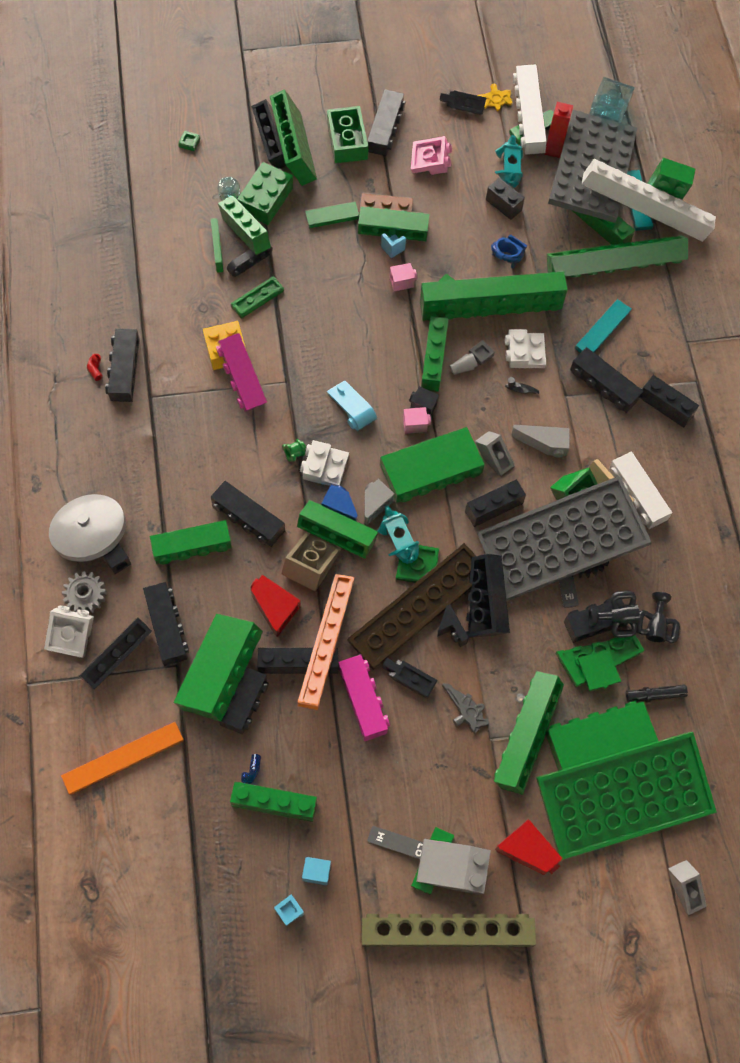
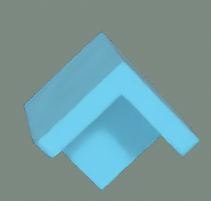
(393, 244)
(316, 871)
(289, 910)

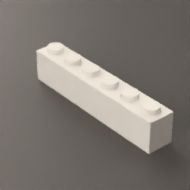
(530, 109)

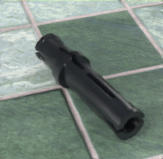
(648, 694)

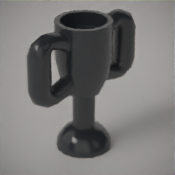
(620, 614)
(657, 625)

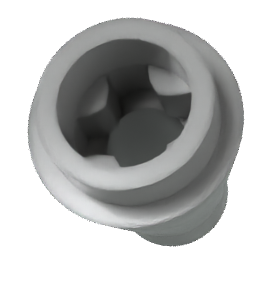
(464, 364)

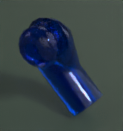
(253, 770)

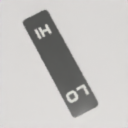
(568, 592)
(395, 842)

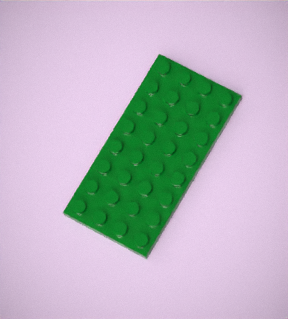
(626, 795)

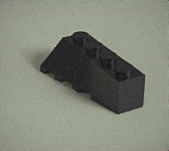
(487, 598)

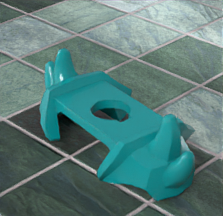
(512, 172)
(406, 548)

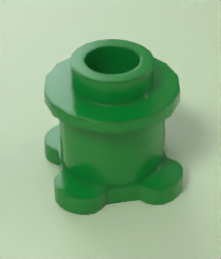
(294, 450)

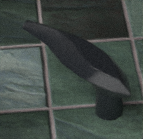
(520, 387)

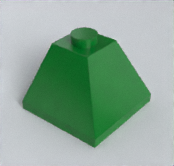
(573, 483)

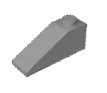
(548, 440)

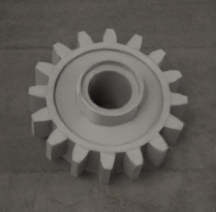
(80, 584)

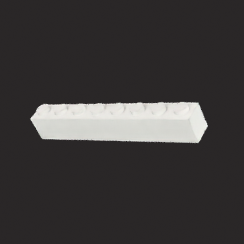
(648, 200)

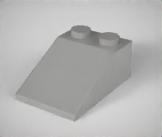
(453, 866)

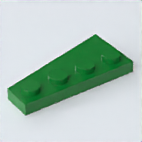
(620, 648)

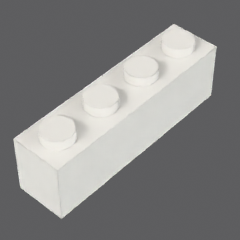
(648, 501)

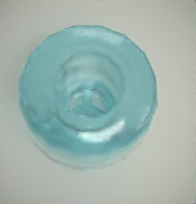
(228, 187)

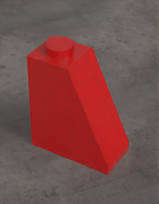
(558, 129)
(274, 603)
(530, 849)

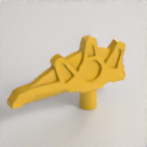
(497, 98)

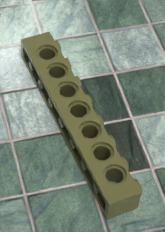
(525, 937)

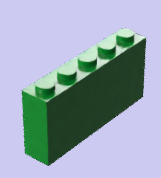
(293, 137)
(432, 465)
(218, 667)
(600, 735)

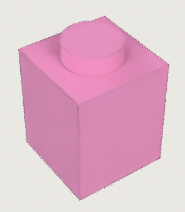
(402, 277)
(416, 420)

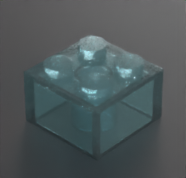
(612, 100)

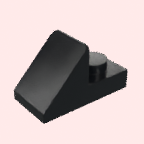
(451, 623)

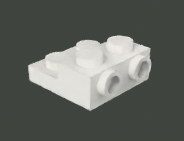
(525, 349)
(324, 464)
(68, 631)

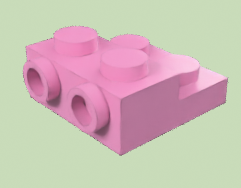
(431, 155)

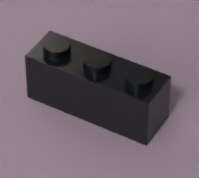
(668, 401)
(495, 503)
(578, 623)
(245, 701)

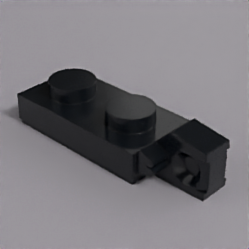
(464, 102)
(410, 677)

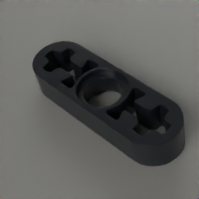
(246, 261)

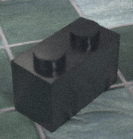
(505, 198)

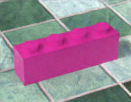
(241, 372)
(363, 697)

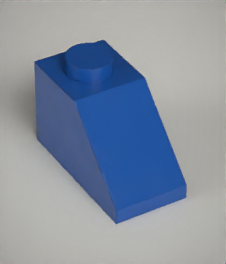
(340, 501)

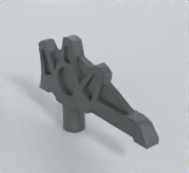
(469, 710)

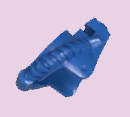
(509, 245)

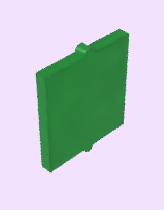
(599, 670)

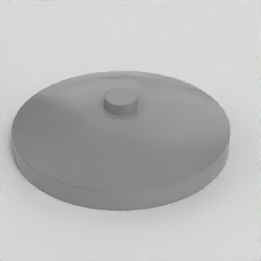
(87, 527)

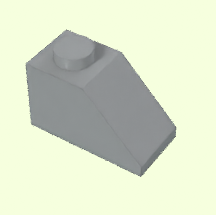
(495, 452)
(376, 498)
(688, 886)

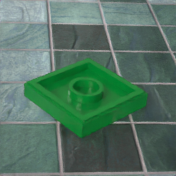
(421, 566)

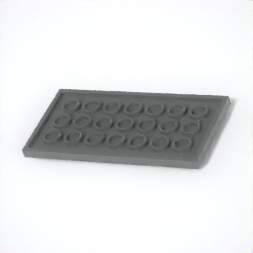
(590, 139)
(566, 537)

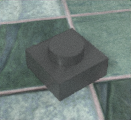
(482, 352)

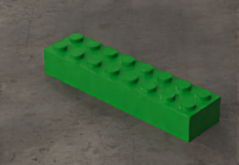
(493, 295)

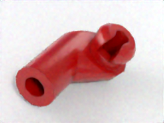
(93, 366)

